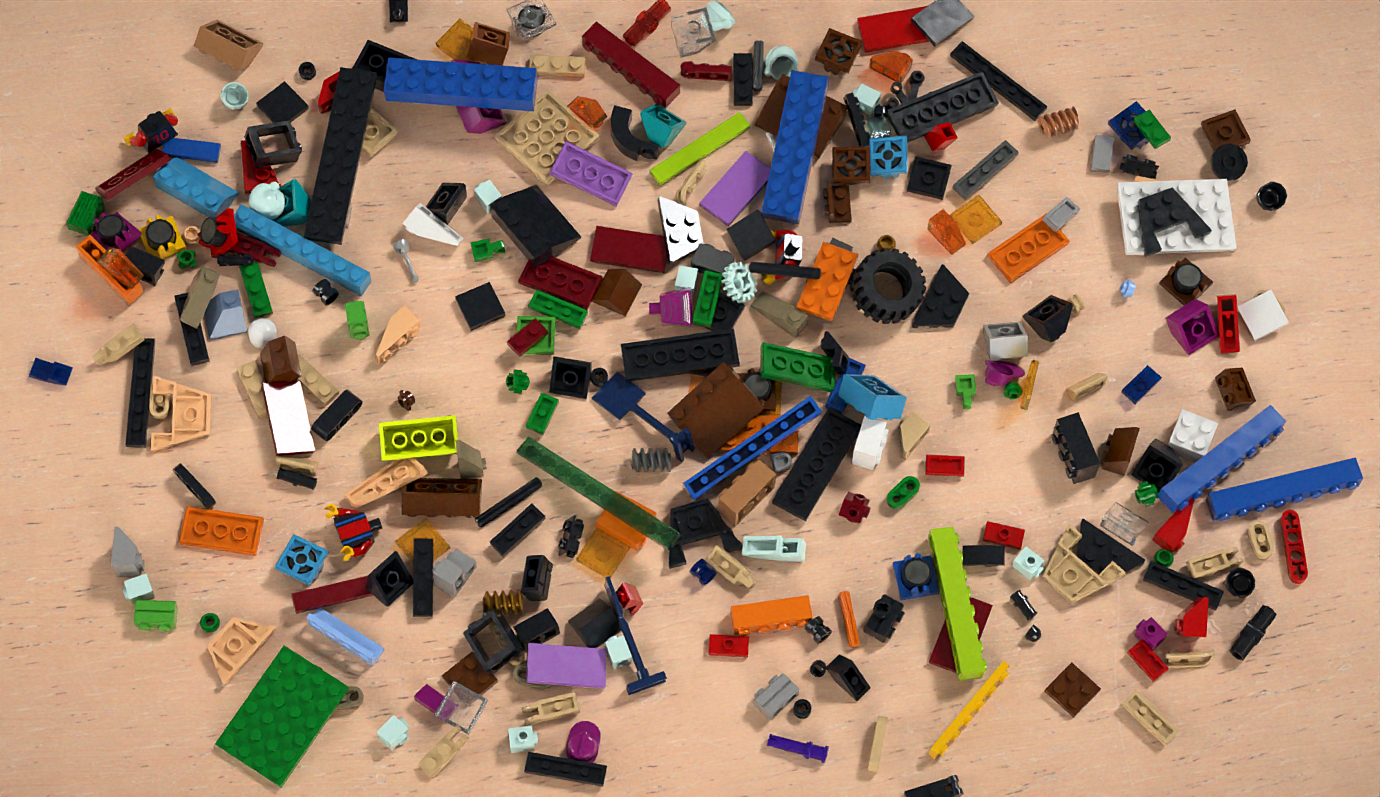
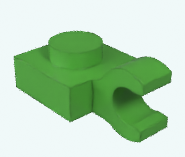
(966, 387)

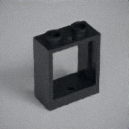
(256, 150)
(506, 654)

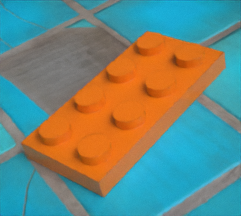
(824, 295)
(789, 445)

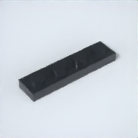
(193, 337)
(422, 577)
(1182, 584)
(565, 769)

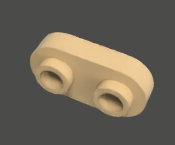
(159, 401)
(1261, 540)

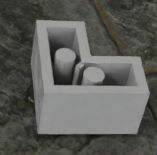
(453, 572)

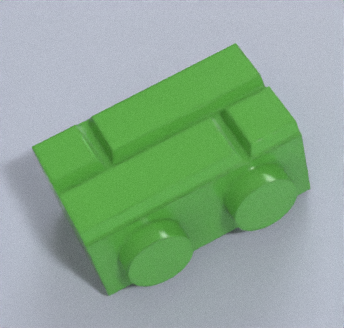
(357, 320)
(155, 615)

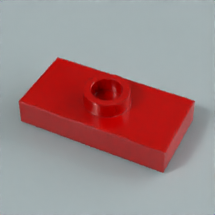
(945, 465)
(1003, 535)
(728, 645)
(1147, 660)

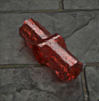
(647, 22)

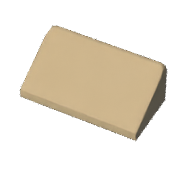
(1087, 385)
(297, 464)

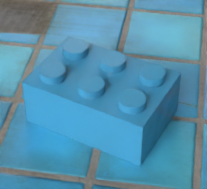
(872, 397)

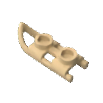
(689, 183)
(1193, 658)

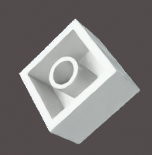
(1192, 435)
(870, 443)

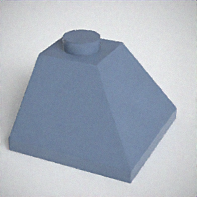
(225, 315)

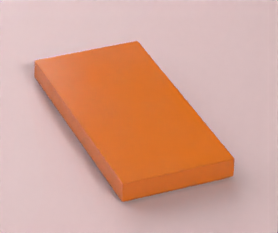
(1027, 249)
(221, 530)

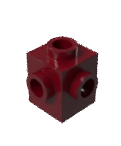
(855, 507)

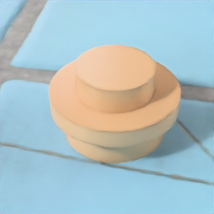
(190, 235)

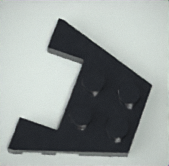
(1163, 212)
(695, 523)

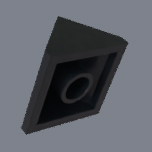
(447, 200)
(570, 377)
(389, 579)
(596, 624)

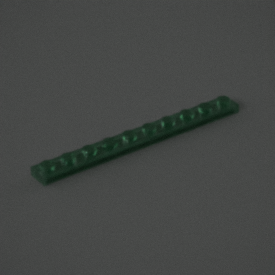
(598, 493)

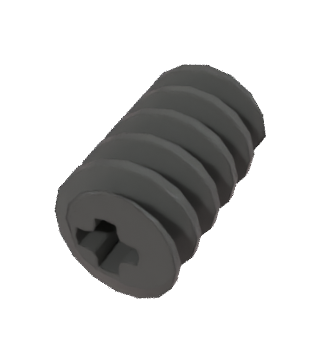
(651, 460)

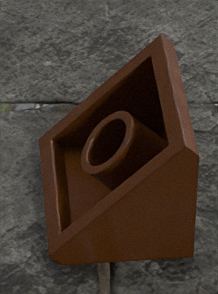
(617, 291)

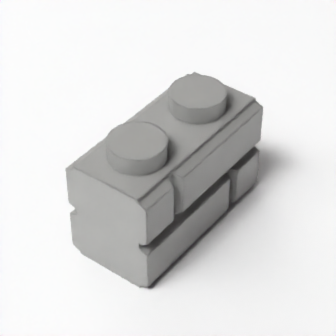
(775, 696)

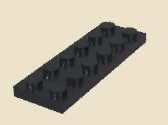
(942, 106)
(679, 355)
(817, 464)

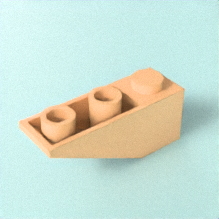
(398, 331)

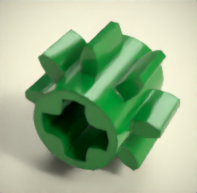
(517, 381)
(1146, 494)

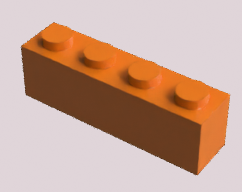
(91, 252)
(771, 615)

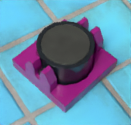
(114, 232)

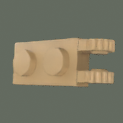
(1213, 563)
(552, 708)
(442, 753)

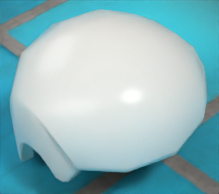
(261, 332)

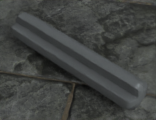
(758, 65)

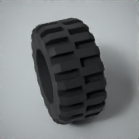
(900, 267)

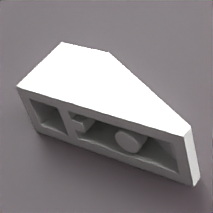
(428, 225)

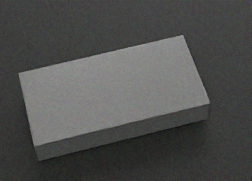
(1102, 154)
(1061, 214)

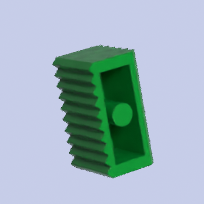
(84, 213)

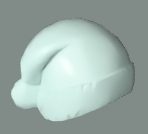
(719, 15)
(780, 61)
(267, 200)

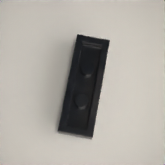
(743, 79)
(857, 120)
(517, 530)

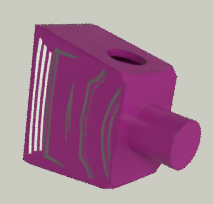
(674, 307)

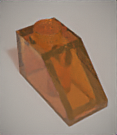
(892, 65)
(588, 110)
(946, 231)
(120, 267)

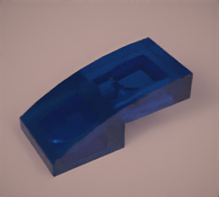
(49, 372)

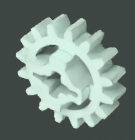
(739, 282)

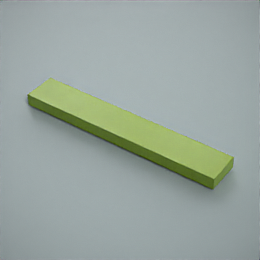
(699, 149)

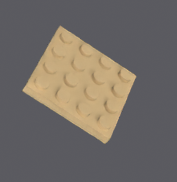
(540, 135)

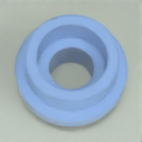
(1127, 288)

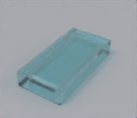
(878, 127)

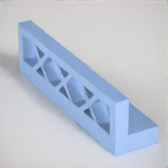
(345, 636)

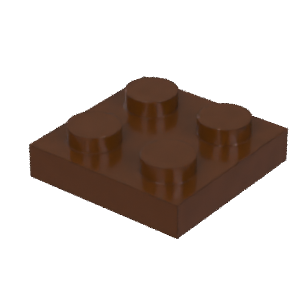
(1225, 129)
(471, 675)
(1072, 689)

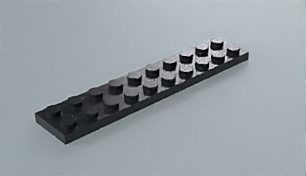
(340, 156)

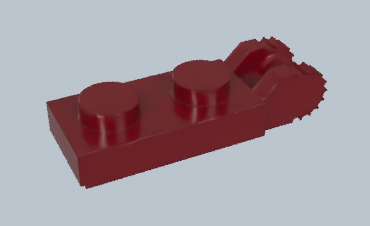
(706, 72)
(256, 248)

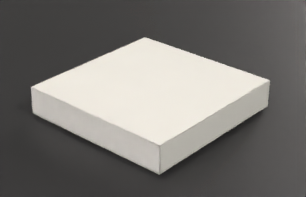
(1263, 315)

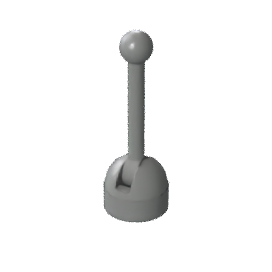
(402, 248)

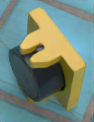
(161, 237)

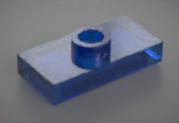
(1141, 384)

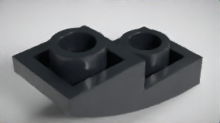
(984, 555)

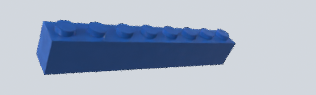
(752, 448)
(1221, 459)
(1284, 489)

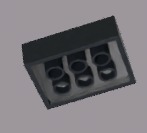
(534, 224)

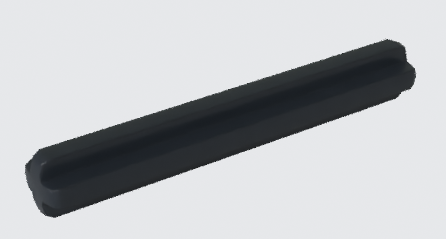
(785, 270)
(508, 502)

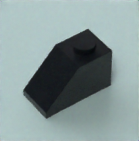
(848, 677)

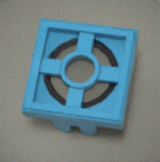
(888, 156)
(302, 562)

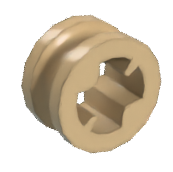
(1077, 303)

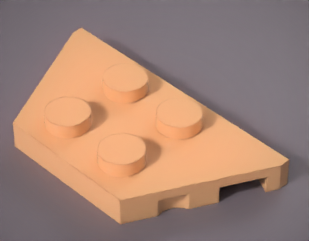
(236, 645)

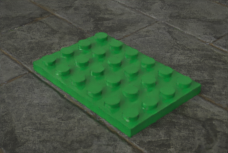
(282, 716)

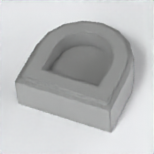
(781, 462)

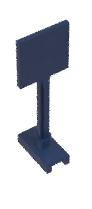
(621, 397)
(644, 679)

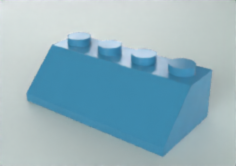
(194, 187)

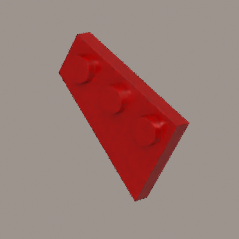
(254, 176)

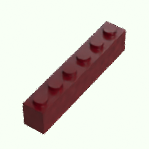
(630, 64)

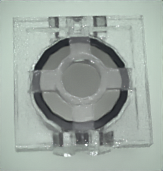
(531, 18)

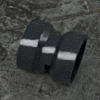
(325, 291)
(818, 630)

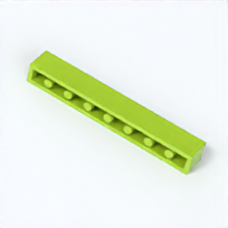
(956, 603)

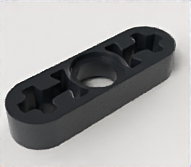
(194, 486)

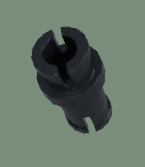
(1023, 604)

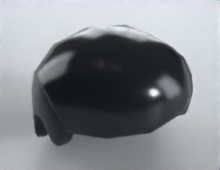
(1271, 196)
(1240, 582)

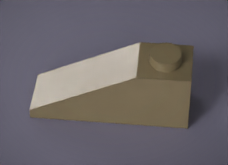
(199, 296)
(781, 313)
(469, 461)

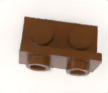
(838, 203)
(1234, 388)

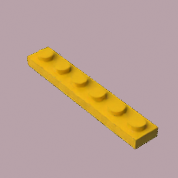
(965, 717)

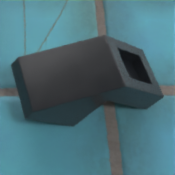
(833, 349)

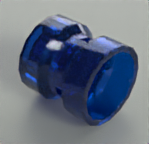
(703, 572)

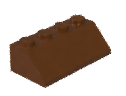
(442, 497)

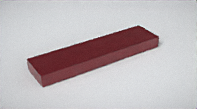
(330, 594)

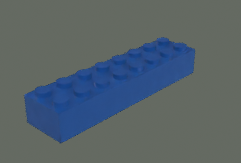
(461, 84)
(795, 147)

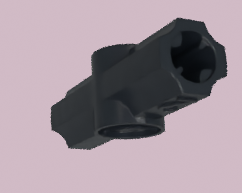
(1252, 632)

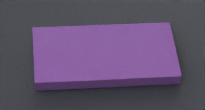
(591, 173)
(736, 188)
(566, 665)

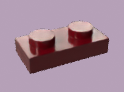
(527, 337)

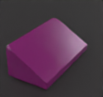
(429, 698)

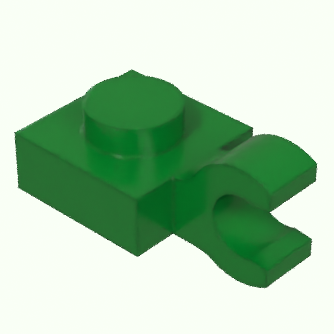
(483, 249)

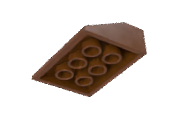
(832, 117)
(716, 409)

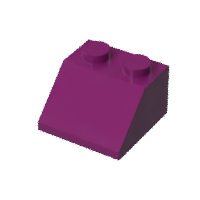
(1192, 326)

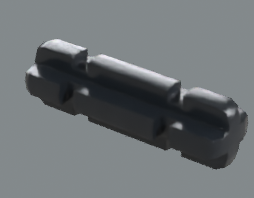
(235, 260)

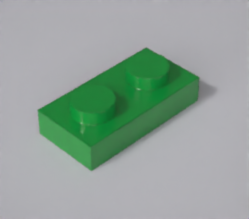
(1152, 129)
(542, 413)

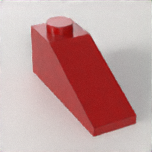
(1228, 323)
(1173, 532)

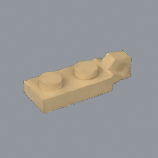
(119, 345)
(730, 567)

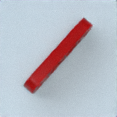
(1297, 546)

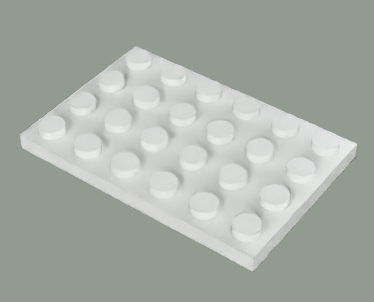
(1206, 197)

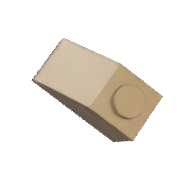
(911, 433)

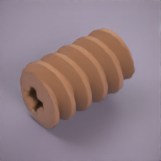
(1059, 121)

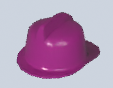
(1001, 372)
(583, 742)

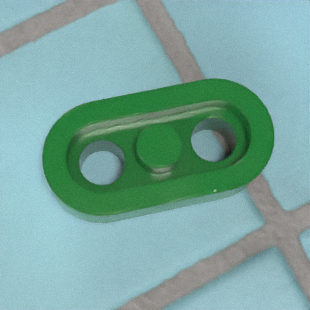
(902, 493)

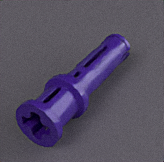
(807, 749)

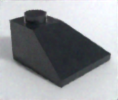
(1049, 318)
(1158, 465)

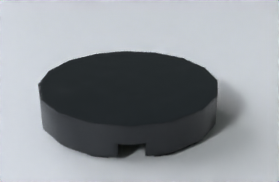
(1229, 162)

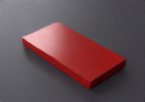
(890, 30)

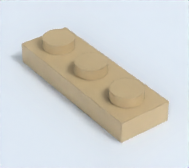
(558, 65)
(316, 383)
(253, 384)
(1150, 718)

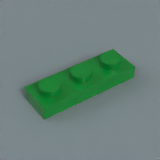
(256, 290)
(707, 299)
(558, 308)

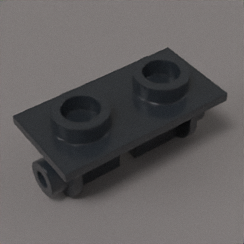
(398, 10)
(1132, 164)
(567, 544)

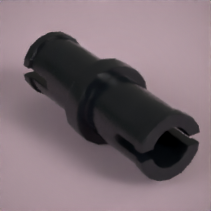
(296, 478)

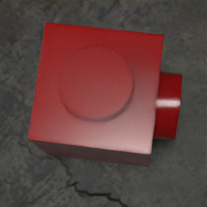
(941, 137)

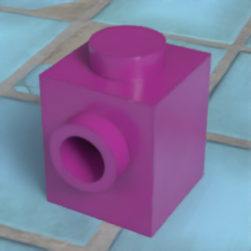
(1150, 632)

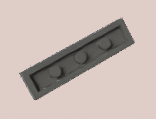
(985, 170)

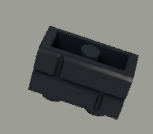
(536, 578)
(883, 628)

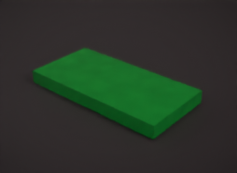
(796, 367)

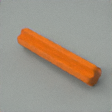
(849, 619)

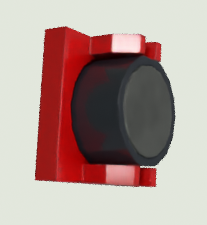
(219, 233)

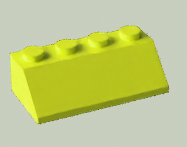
(418, 438)

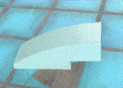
(774, 548)

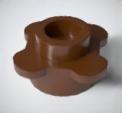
(406, 399)

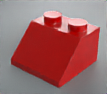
(1193, 619)

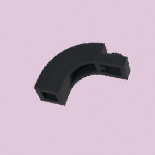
(625, 141)

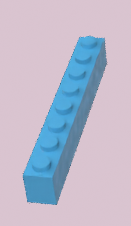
(302, 250)

